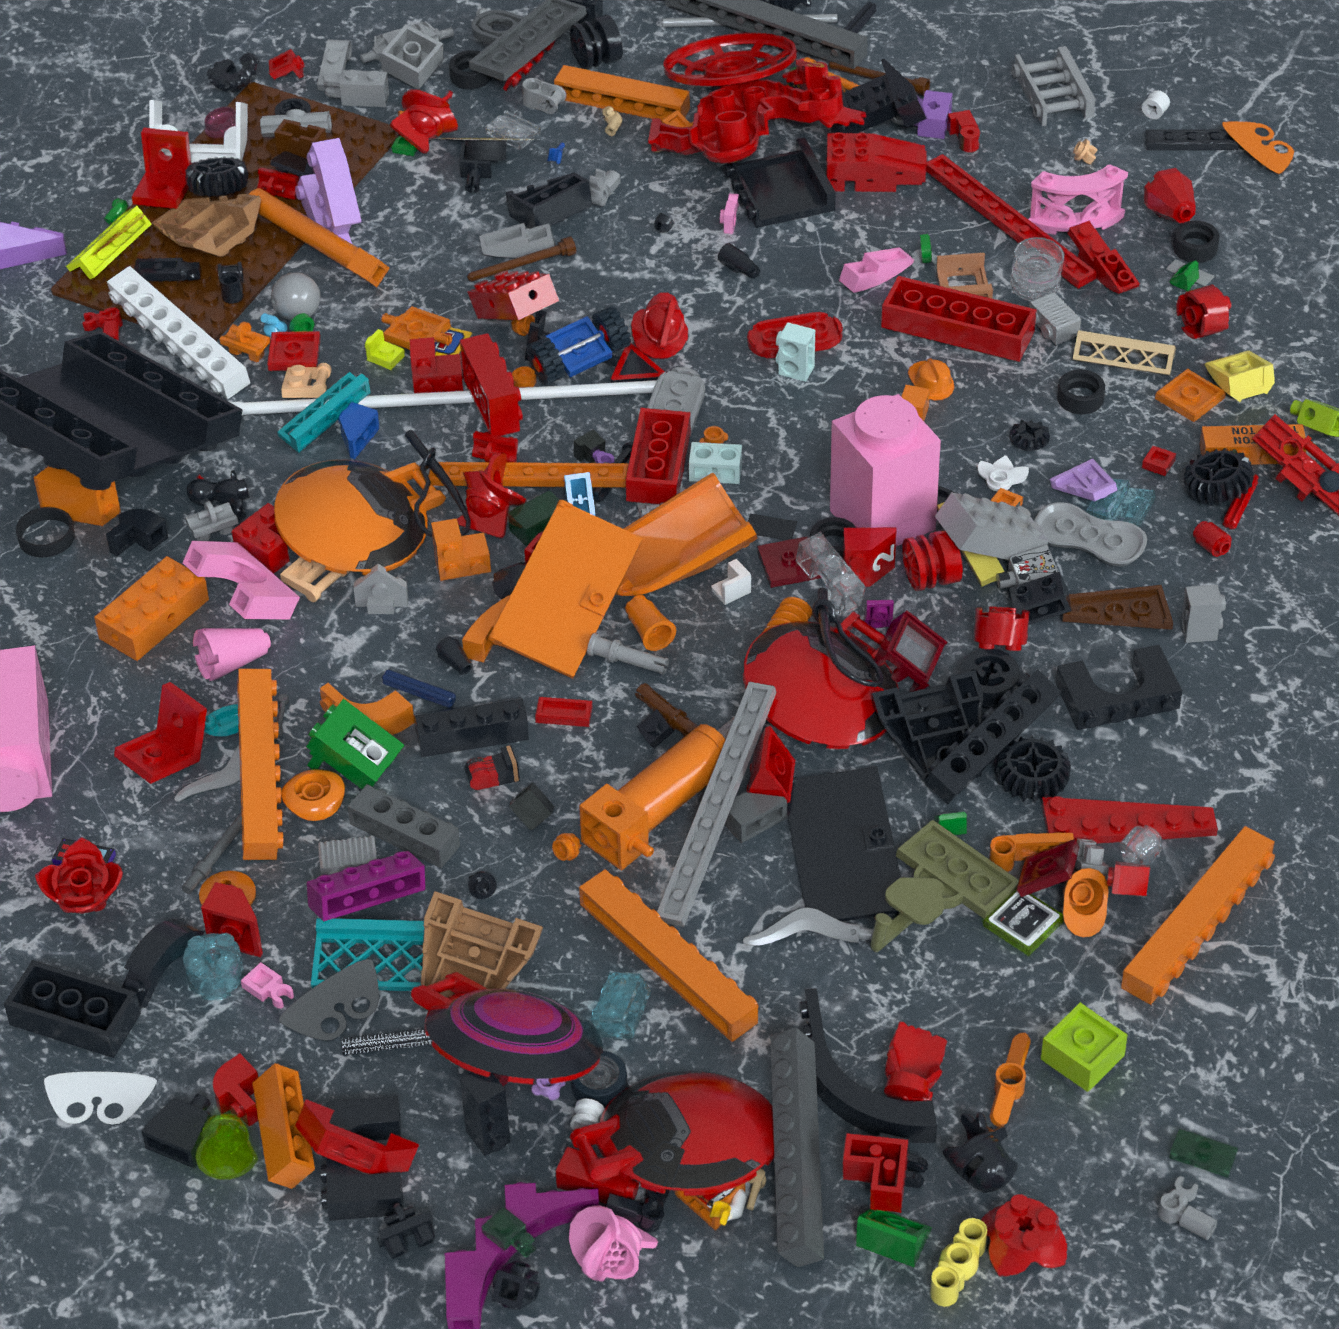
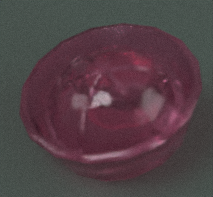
(219, 121)

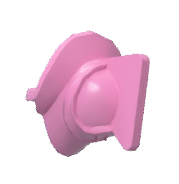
(607, 1244)

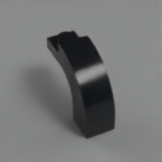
(155, 954)

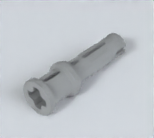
(616, 651)

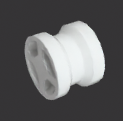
(1155, 104)
(587, 1113)

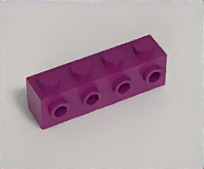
(365, 885)

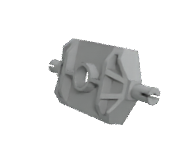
(381, 41)

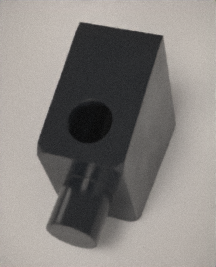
(178, 1129)

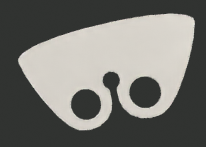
(112, 1087)

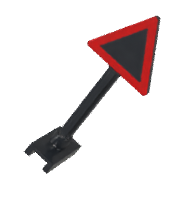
(630, 366)

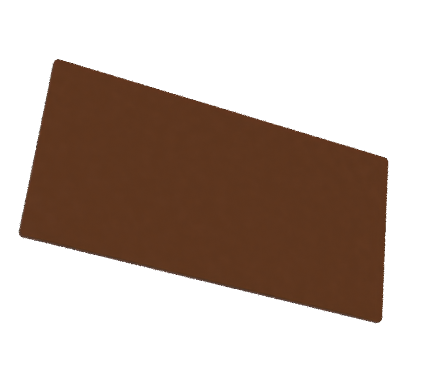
(263, 251)

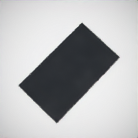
(772, 526)

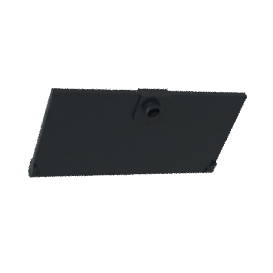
(843, 843)

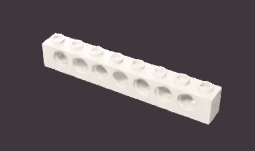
(178, 333)

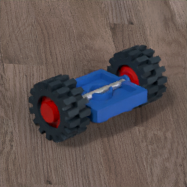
(578, 346)

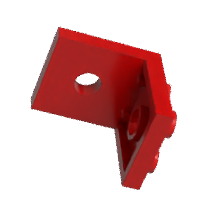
(164, 175)
(173, 743)

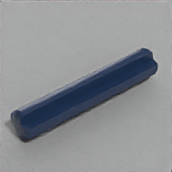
(419, 688)

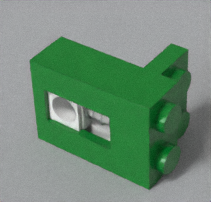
(350, 755)

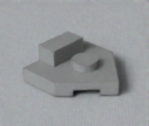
(380, 591)

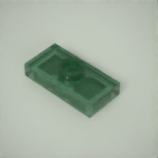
(1203, 1153)

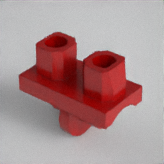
(278, 183)
(487, 445)

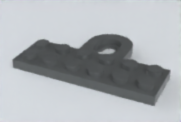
(524, 40)

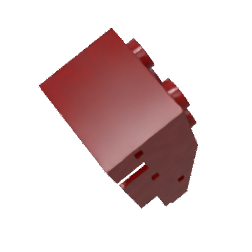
(876, 158)

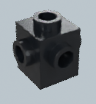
(509, 1292)

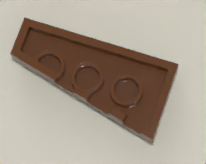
(1122, 607)

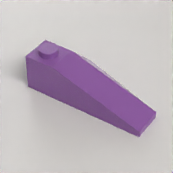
(27, 245)

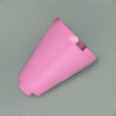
(228, 649)

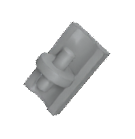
(211, 520)
(1090, 856)

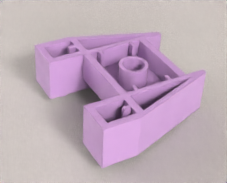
(329, 193)

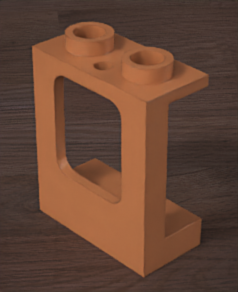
(971, 265)

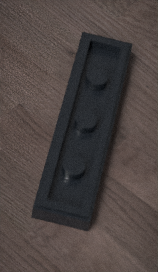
(1190, 139)

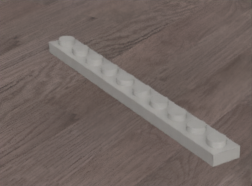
(716, 804)

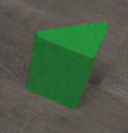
(891, 1236)

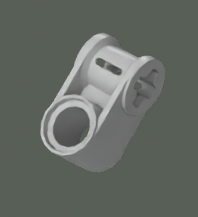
(540, 95)

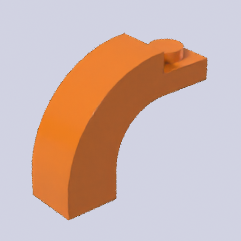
(390, 713)

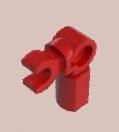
(108, 320)

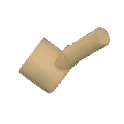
(757, 1182)

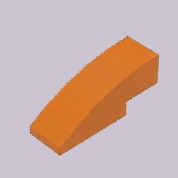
(476, 639)

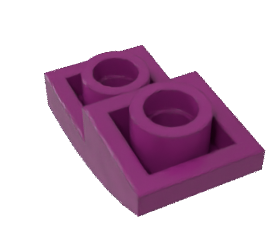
(879, 613)

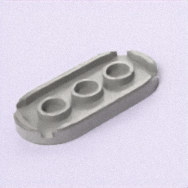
(679, 391)

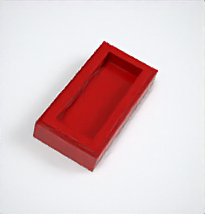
(564, 711)

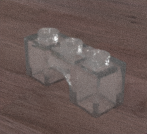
(819, 557)

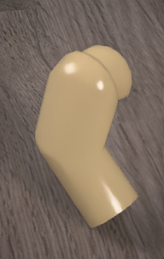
(613, 119)

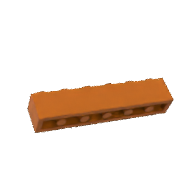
(622, 93)

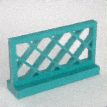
(370, 932)

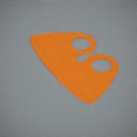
(1246, 137)

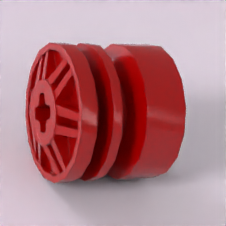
(931, 560)

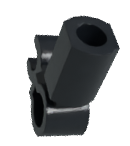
(648, 1216)

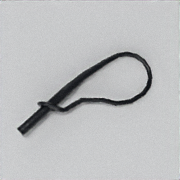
(429, 461)
(821, 614)

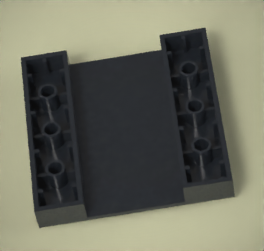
(111, 412)

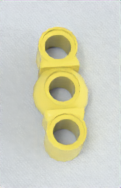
(955, 1273)

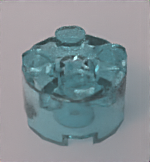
(213, 965)

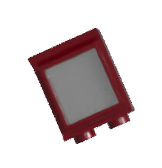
(912, 649)

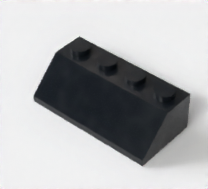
(471, 726)

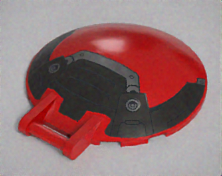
(812, 694)
(682, 1134)

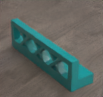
(327, 414)

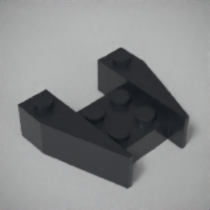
(882, 100)

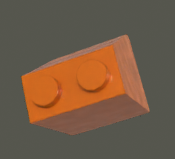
(63, 491)

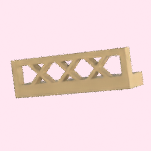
(1125, 344)

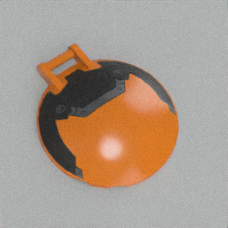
(353, 514)

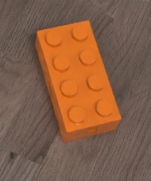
(151, 608)

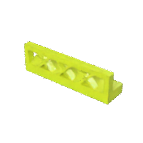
(95, 264)

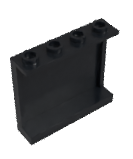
(782, 186)

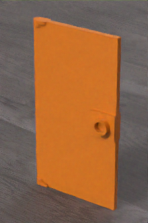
(565, 589)

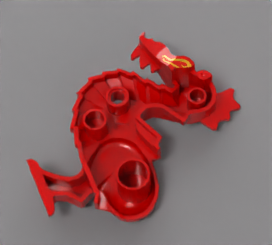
(737, 114)

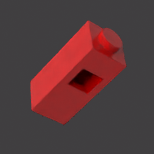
(573, 1174)

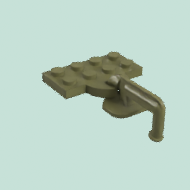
(944, 877)

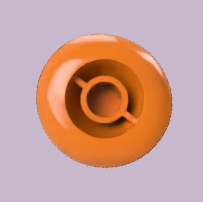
(314, 794)

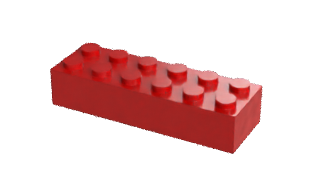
(958, 318)

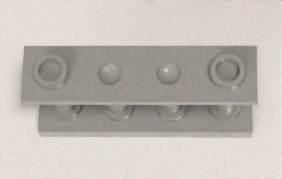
(1069, 74)

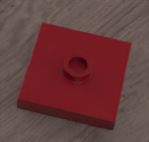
(780, 563)
(1048, 868)

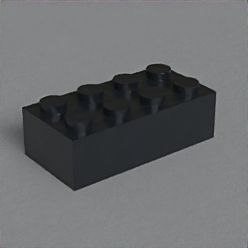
(72, 1008)

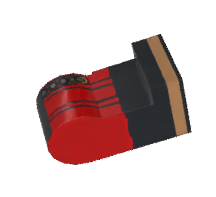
(493, 770)

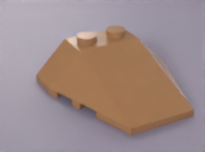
(210, 225)
(474, 944)

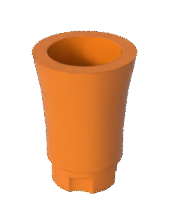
(650, 623)

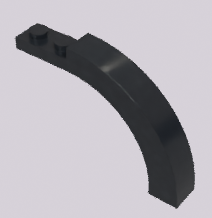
(856, 1104)

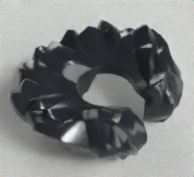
(234, 82)

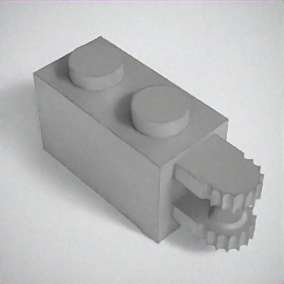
(358, 88)

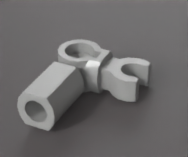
(603, 185)
(1174, 1209)

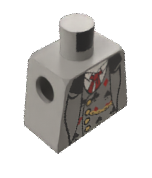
(1027, 567)

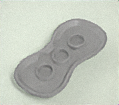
(1110, 541)

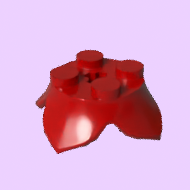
(80, 864)
(1015, 1250)

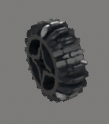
(216, 176)
(1218, 476)
(1033, 768)

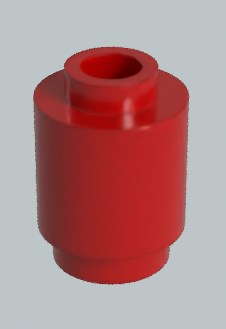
(1212, 538)

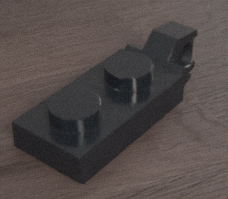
(167, 269)

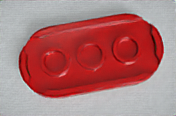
(763, 336)

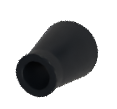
(453, 654)

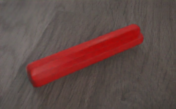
(1238, 506)

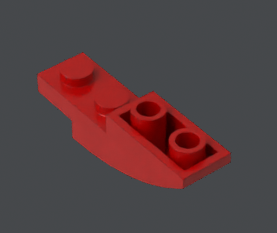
(1107, 263)

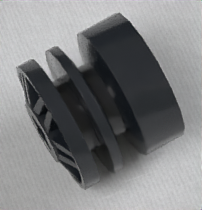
(596, 42)

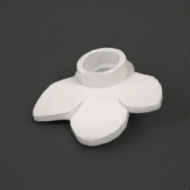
(1002, 473)

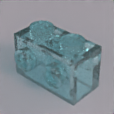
(620, 1005)

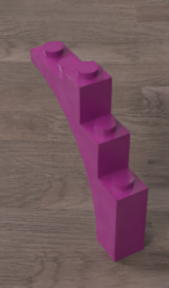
(472, 1272)

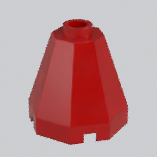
(1170, 196)

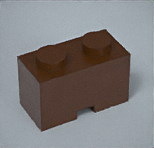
(297, 139)

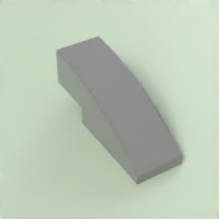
(517, 241)

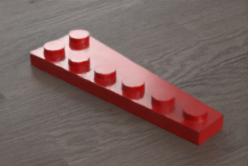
(1114, 819)

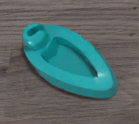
(222, 721)

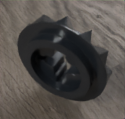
(290, 104)
(1026, 441)

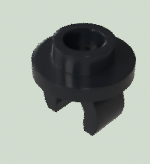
(482, 885)

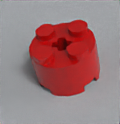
(1203, 311)
(1001, 627)

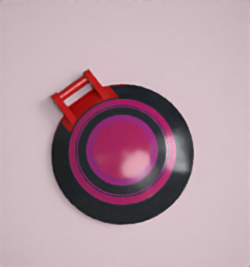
(507, 1032)

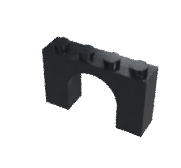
(1095, 707)
(356, 1194)

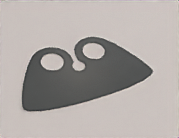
(318, 1004)

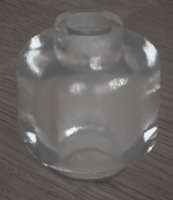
(1141, 845)

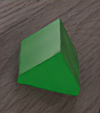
(1186, 276)
(953, 822)

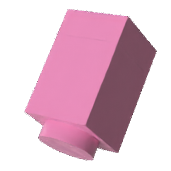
(885, 468)
(23, 730)

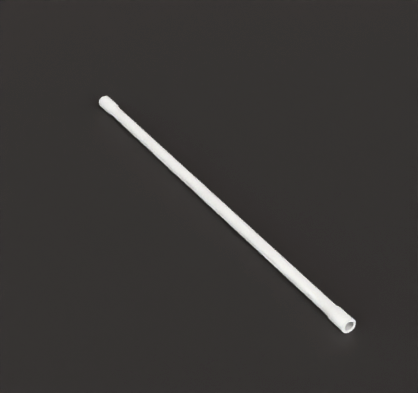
(454, 397)

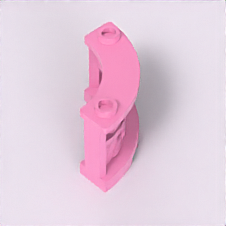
(1101, 186)

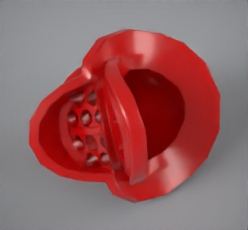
(424, 118)
(660, 327)
(488, 499)

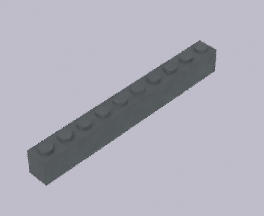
(761, 17)

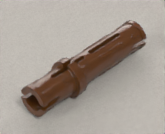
(676, 718)

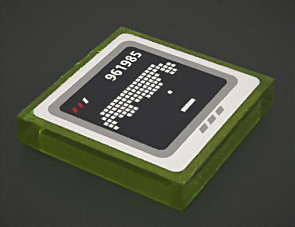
(1023, 921)

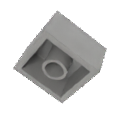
(412, 56)

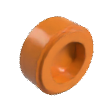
(524, 377)

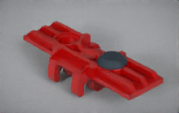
(1300, 468)

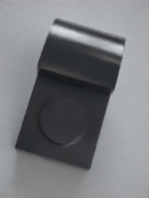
(137, 527)

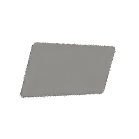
(1204, 277)

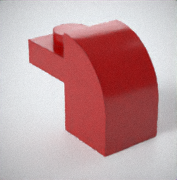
(233, 1087)

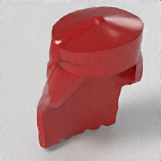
(913, 1063)

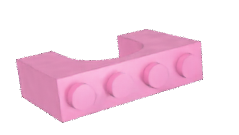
(258, 589)

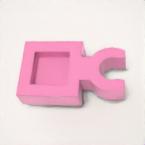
(728, 216)
(266, 983)

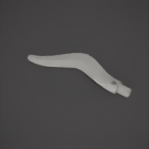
(223, 778)
(810, 920)

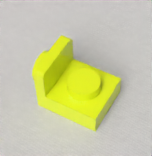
(382, 352)

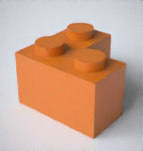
(457, 554)

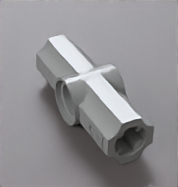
(271, 123)

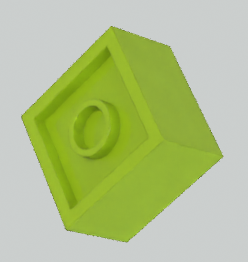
(1084, 1047)

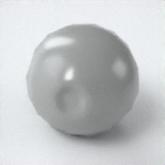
(295, 295)

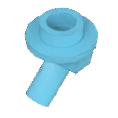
(273, 324)

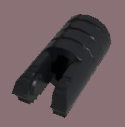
(738, 260)

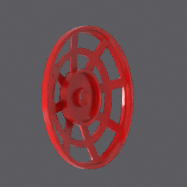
(733, 66)

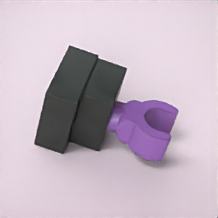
(591, 448)

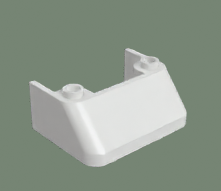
(234, 138)

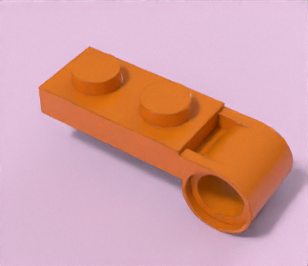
(1012, 848)

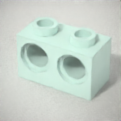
(796, 351)
(715, 458)

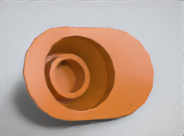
(934, 376)
(1085, 902)

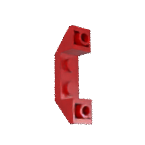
(350, 1147)

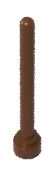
(920, 84)
(565, 247)

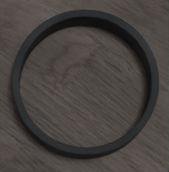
(38, 515)

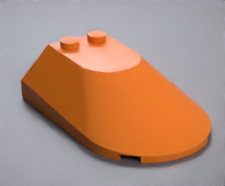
(685, 537)

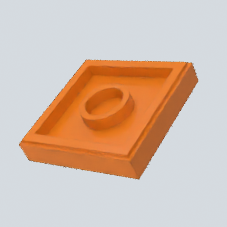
(1190, 395)

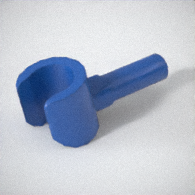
(555, 154)

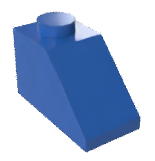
(358, 427)

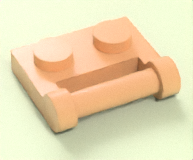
(299, 378)
(303, 573)

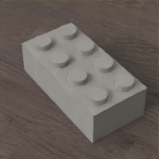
(989, 526)

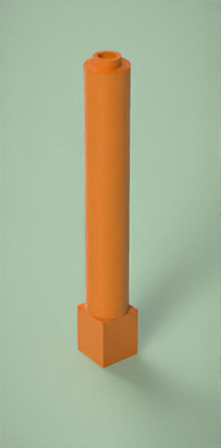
(321, 239)

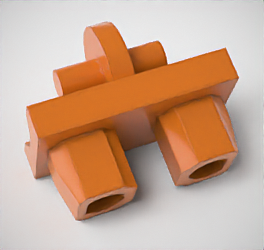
(242, 339)

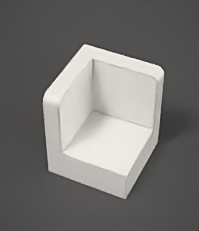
(736, 585)

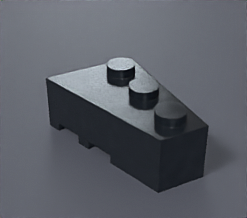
(550, 202)

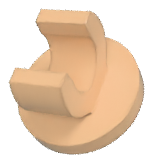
(1085, 151)

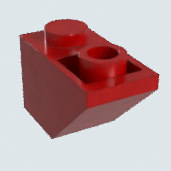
(1129, 878)

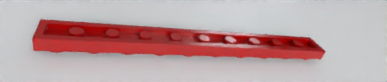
(1003, 215)

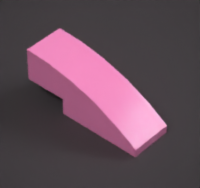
(875, 269)

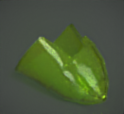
(225, 1148)

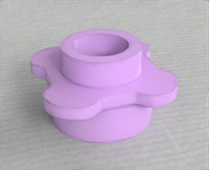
(551, 1092)

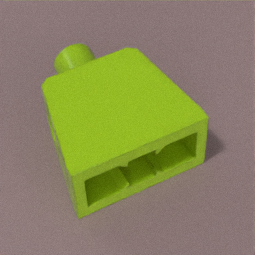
(1317, 416)

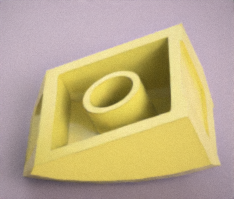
(1242, 374)

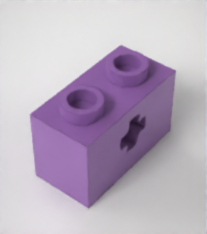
(936, 107)

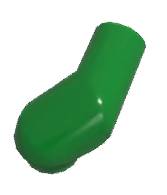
(119, 206)

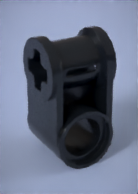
(231, 282)

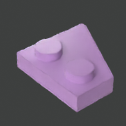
(1085, 481)

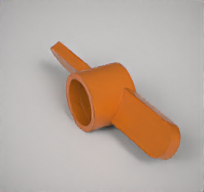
(1013, 1070)

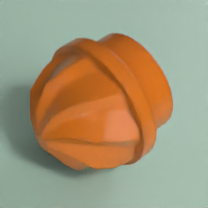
(522, 326)
(566, 846)

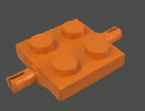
(414, 325)

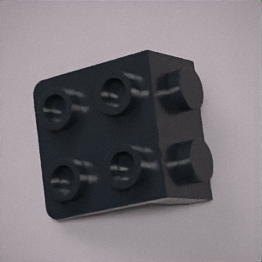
(292, 163)

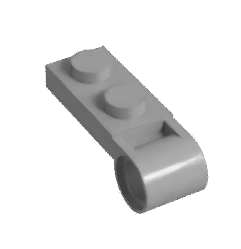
(334, 59)

